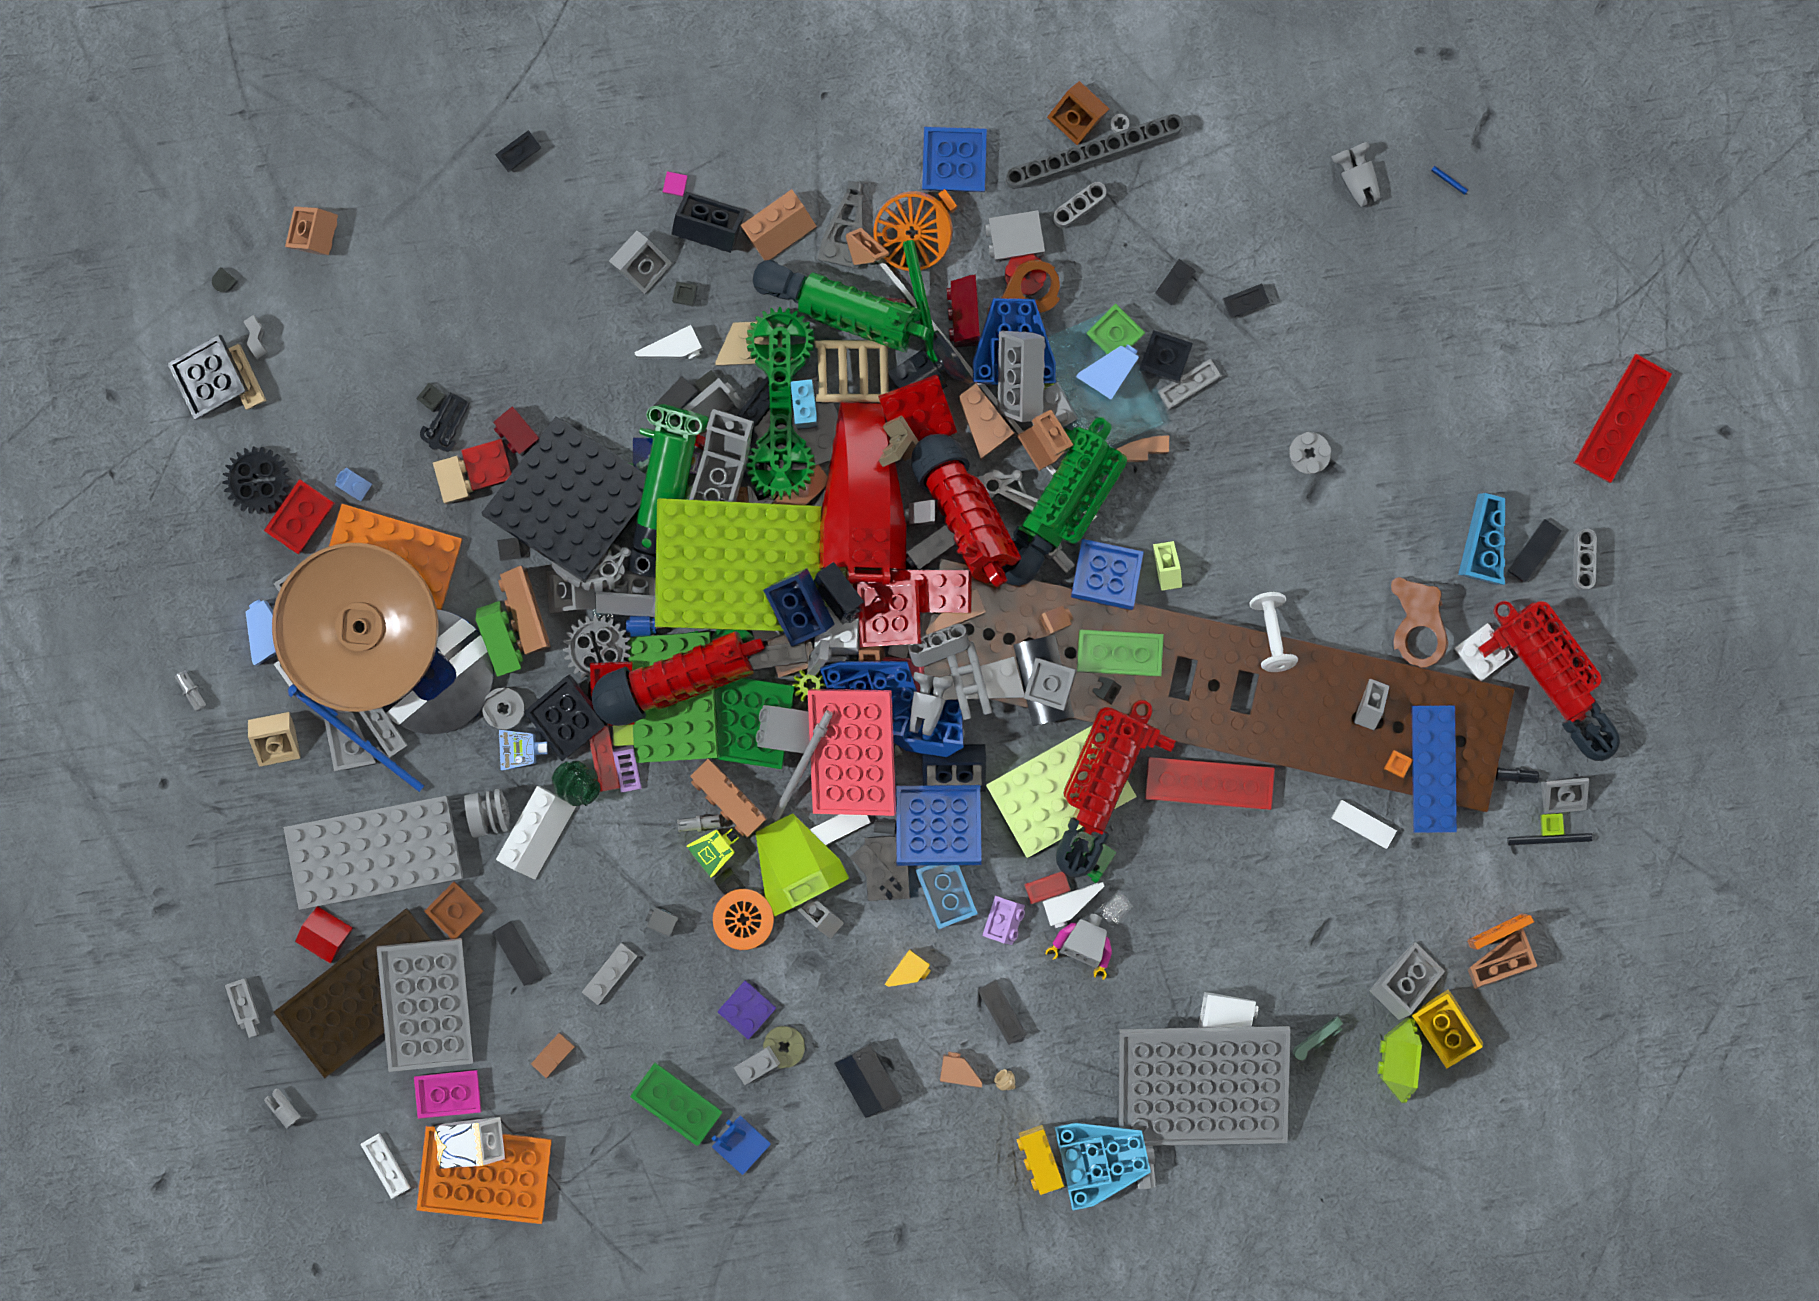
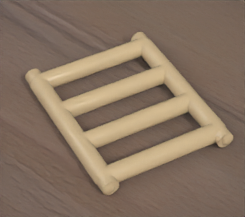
(842, 346)

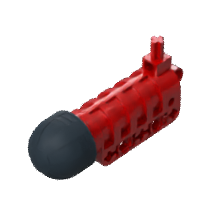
(968, 509)
(626, 694)

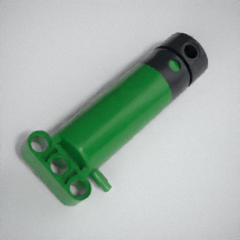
(665, 476)

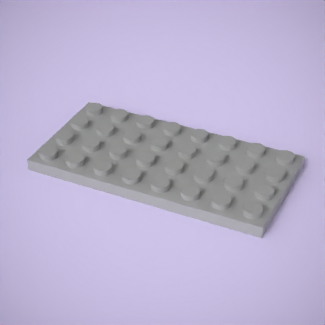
(373, 852)

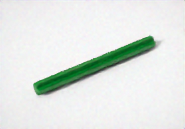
(919, 293)

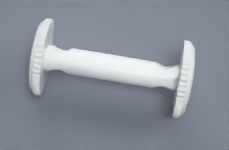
(1268, 603)

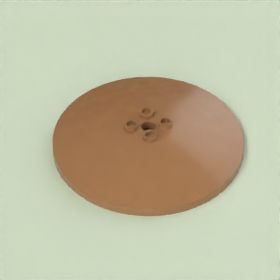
(318, 633)

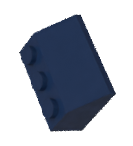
(799, 607)

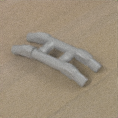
(978, 687)

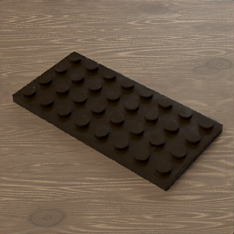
(344, 1004)

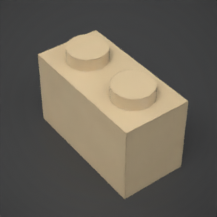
(452, 479)

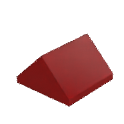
(323, 934)

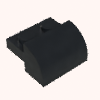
(915, 369)

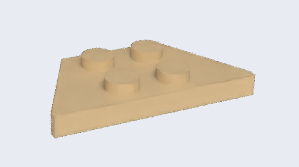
(735, 348)

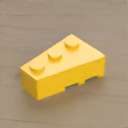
(1040, 1160)

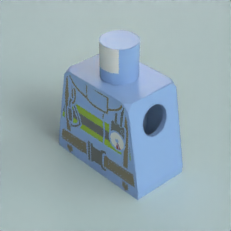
(519, 749)

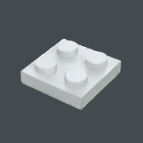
(1477, 664)

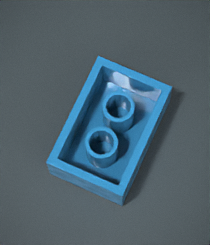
(946, 893)

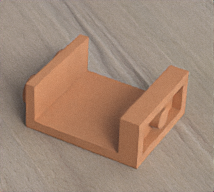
(1045, 440)

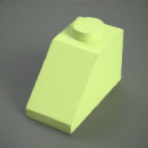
(1167, 565)

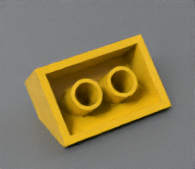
(1447, 1029)

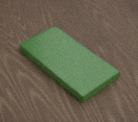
(1120, 653)

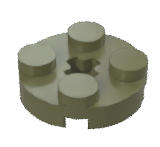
(796, 1046)

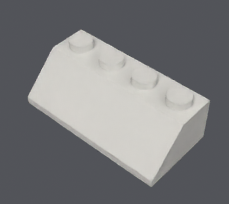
(535, 833)

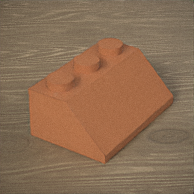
(778, 225)

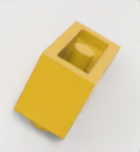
(909, 970)

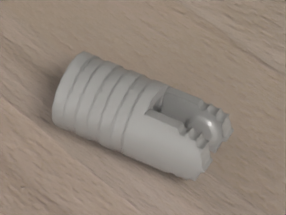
(282, 1108)

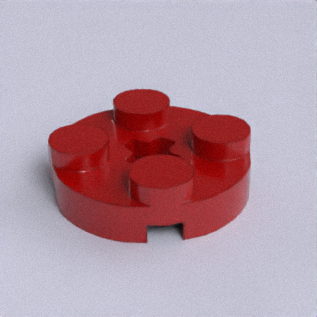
(1037, 276)

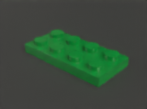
(676, 1104)

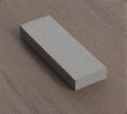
(1189, 384)

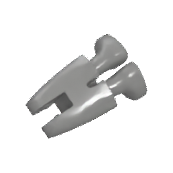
(1358, 177)
(926, 705)

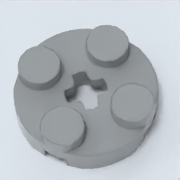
(1321, 450)
(515, 710)

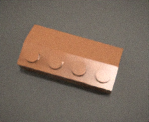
(525, 610)

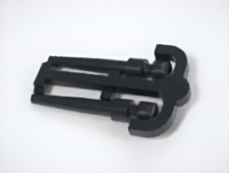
(434, 443)

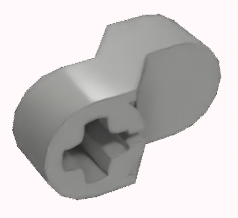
(256, 332)

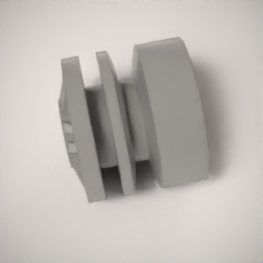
(485, 813)

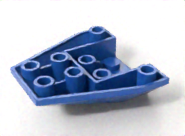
(1014, 316)
(874, 676)

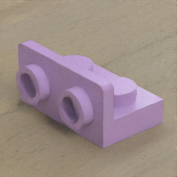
(1004, 920)

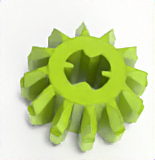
(802, 681)

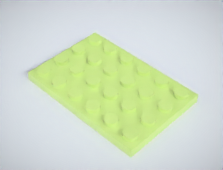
(1034, 797)

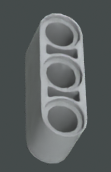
(1085, 196)
(1590, 550)
(939, 645)

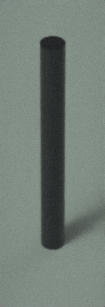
(1549, 839)

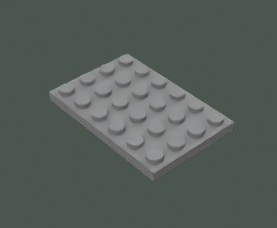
(425, 1004)

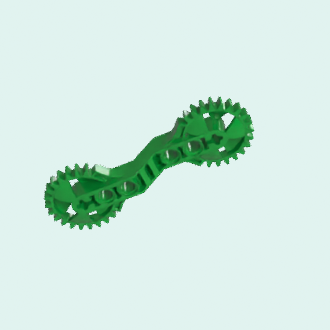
(780, 403)

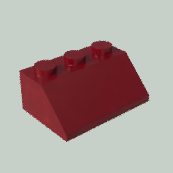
(964, 312)

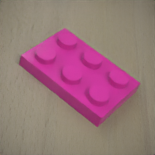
(447, 1094)

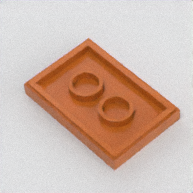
(1500, 931)

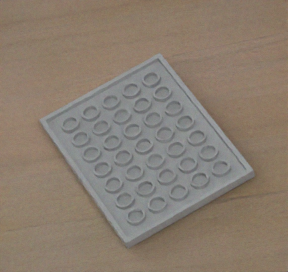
(1205, 1084)

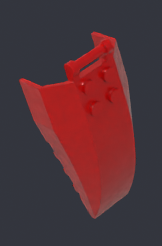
(862, 499)

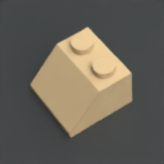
(273, 739)

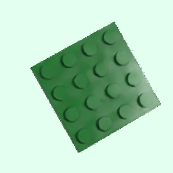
(738, 720)

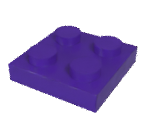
(746, 1009)

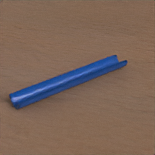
(1452, 182)

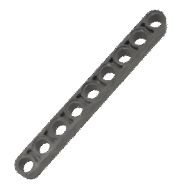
(1100, 143)

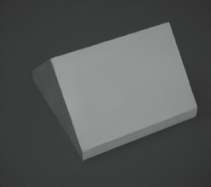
(1565, 795)

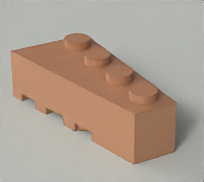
(728, 797)

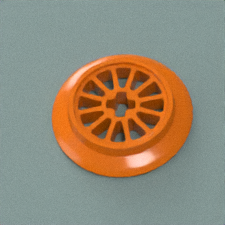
(766, 920)

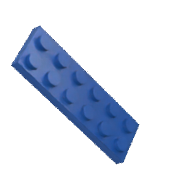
(1434, 769)

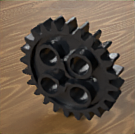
(256, 461)

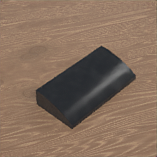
(1026, 652)

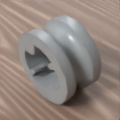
(1114, 120)

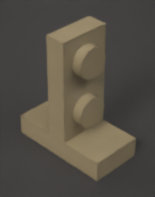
(901, 441)

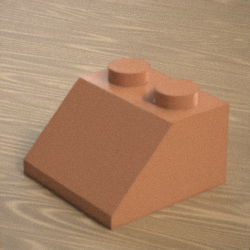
(311, 230)

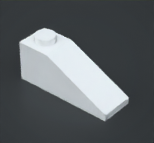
(678, 345)
(1067, 905)

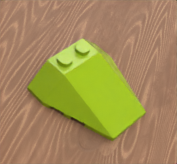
(1401, 1059)

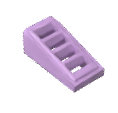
(623, 751)

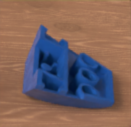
(945, 738)

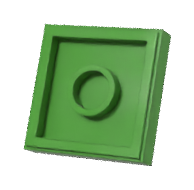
(1115, 330)

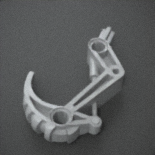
(1026, 502)
(598, 579)

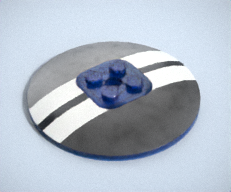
(458, 686)

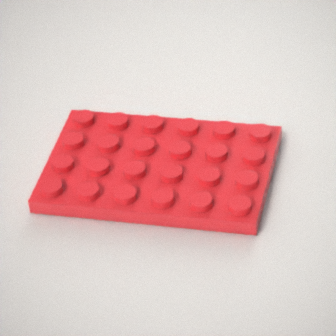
(856, 756)

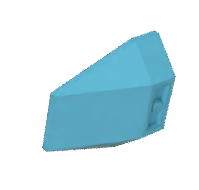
(1100, 1161)

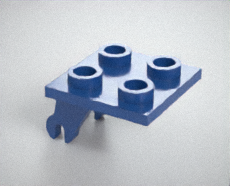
(740, 1144)

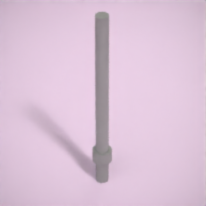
(819, 732)

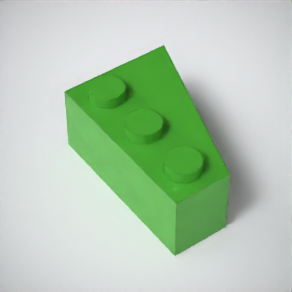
(498, 638)

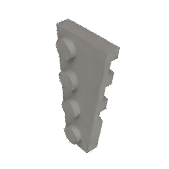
(1000, 680)
(343, 750)

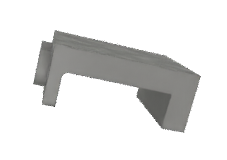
(1015, 235)
(717, 397)
(783, 729)

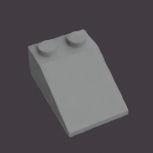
(1407, 981)

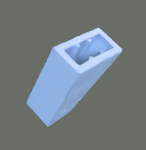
(1110, 371)
(260, 631)

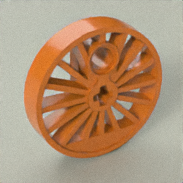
(944, 228)

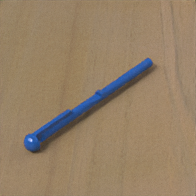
(330, 715)

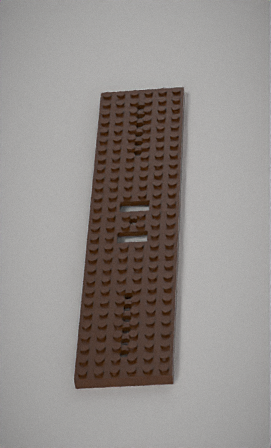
(1296, 714)

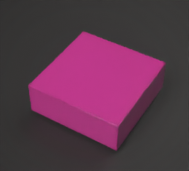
(675, 184)

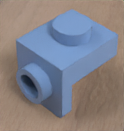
(352, 484)

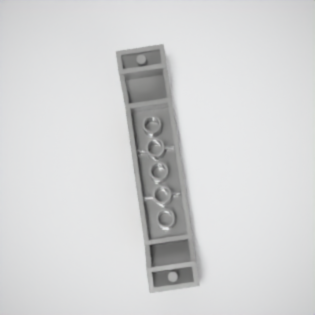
(722, 459)

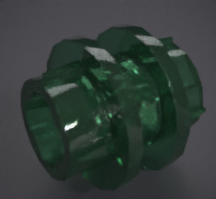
(576, 783)

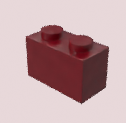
(515, 431)

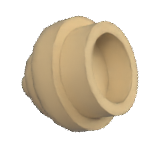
(1005, 1080)

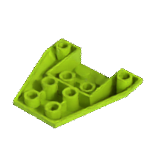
(795, 864)

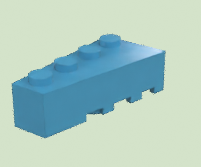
(1485, 543)

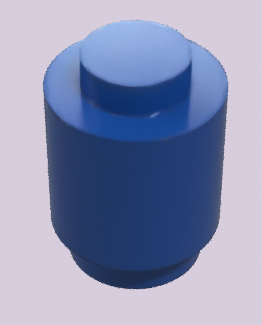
(641, 626)

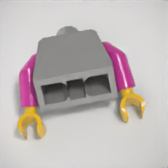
(1085, 943)

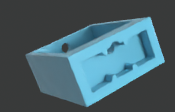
(804, 404)

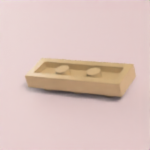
(255, 395)

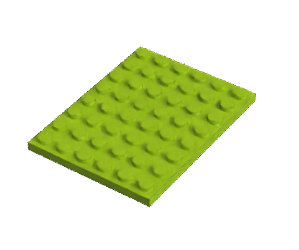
(723, 556)

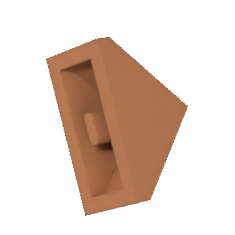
(864, 247)
(552, 1055)

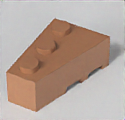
(984, 421)
(1504, 961)

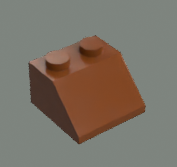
(1078, 112)

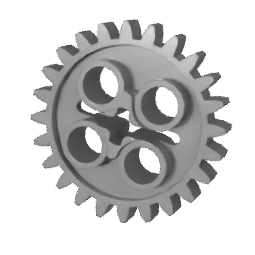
(578, 653)

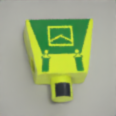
(713, 850)

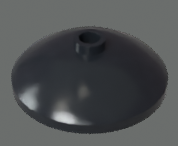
(948, 359)

